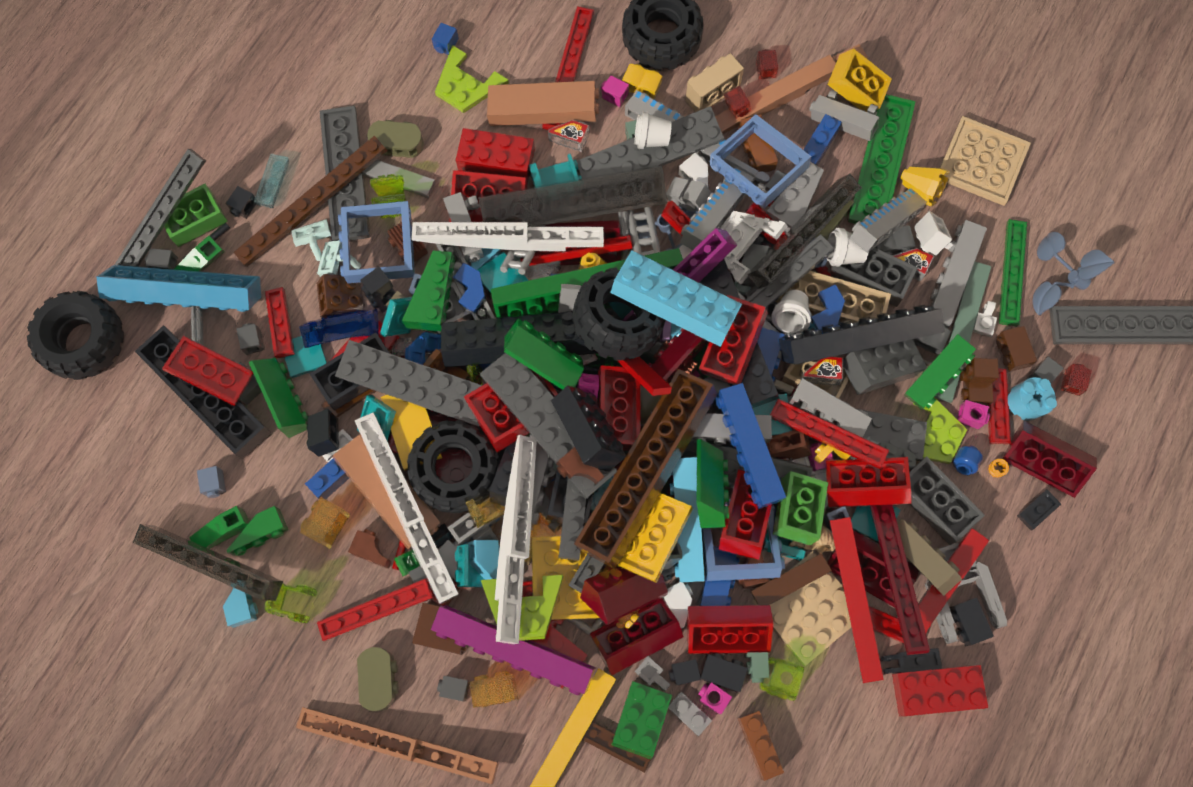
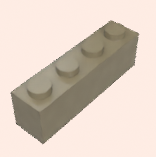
(926, 559)

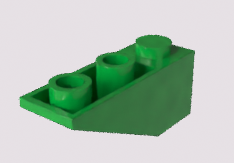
(201, 256)
(262, 527)
(221, 528)

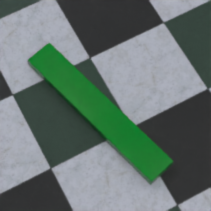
(1013, 273)

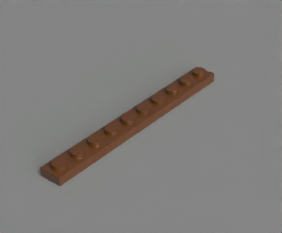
(310, 201)

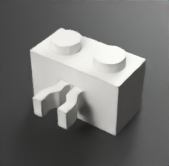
(933, 234)

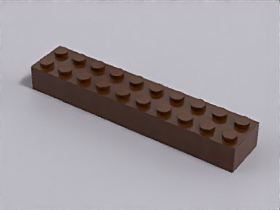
(646, 469)

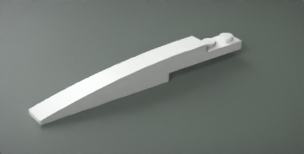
(507, 235)
(406, 508)
(515, 540)

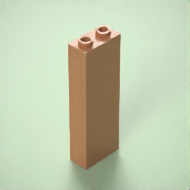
(542, 103)
(359, 467)

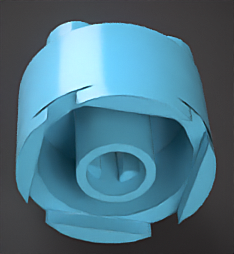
(1032, 398)

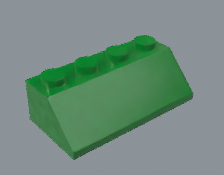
(543, 355)
(280, 396)
(711, 486)

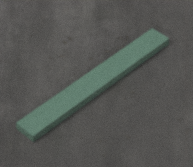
(966, 316)

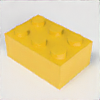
(859, 80)

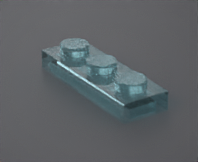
(271, 181)

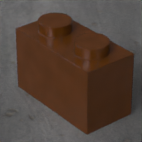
(1016, 349)

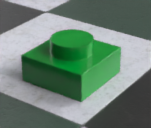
(407, 562)

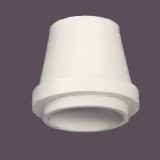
(651, 131)
(845, 249)
(792, 312)

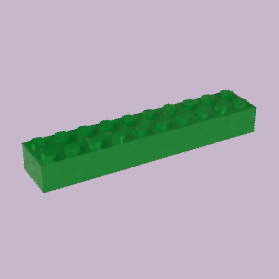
(543, 294)

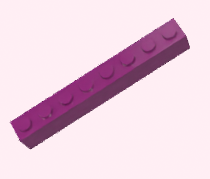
(702, 258)
(525, 655)

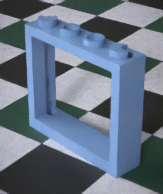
(774, 139)
(392, 272)
(743, 571)

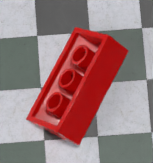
(863, 484)

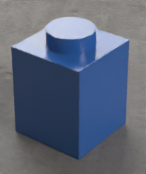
(444, 38)

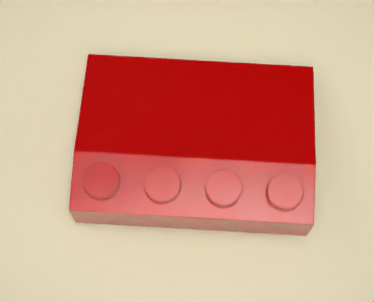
(481, 184)
(495, 417)

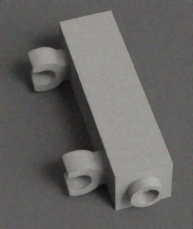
(853, 120)
(458, 212)

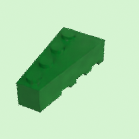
(432, 294)
(940, 371)

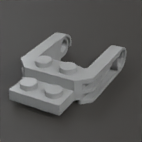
(988, 592)

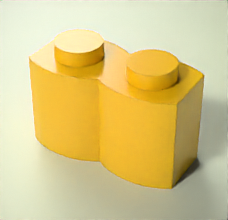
(642, 80)

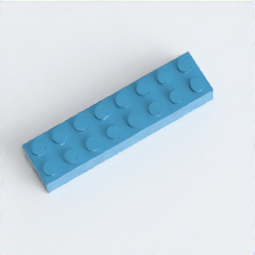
(179, 287)

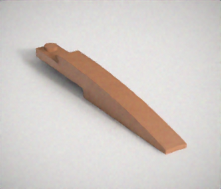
(785, 90)
(398, 745)

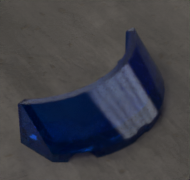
(339, 327)

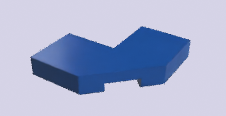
(472, 280)
(834, 303)
(423, 343)

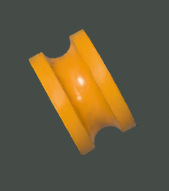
(996, 473)

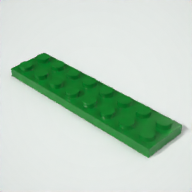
(882, 157)

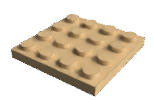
(984, 160)
(811, 616)

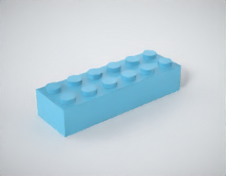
(675, 298)
(690, 540)

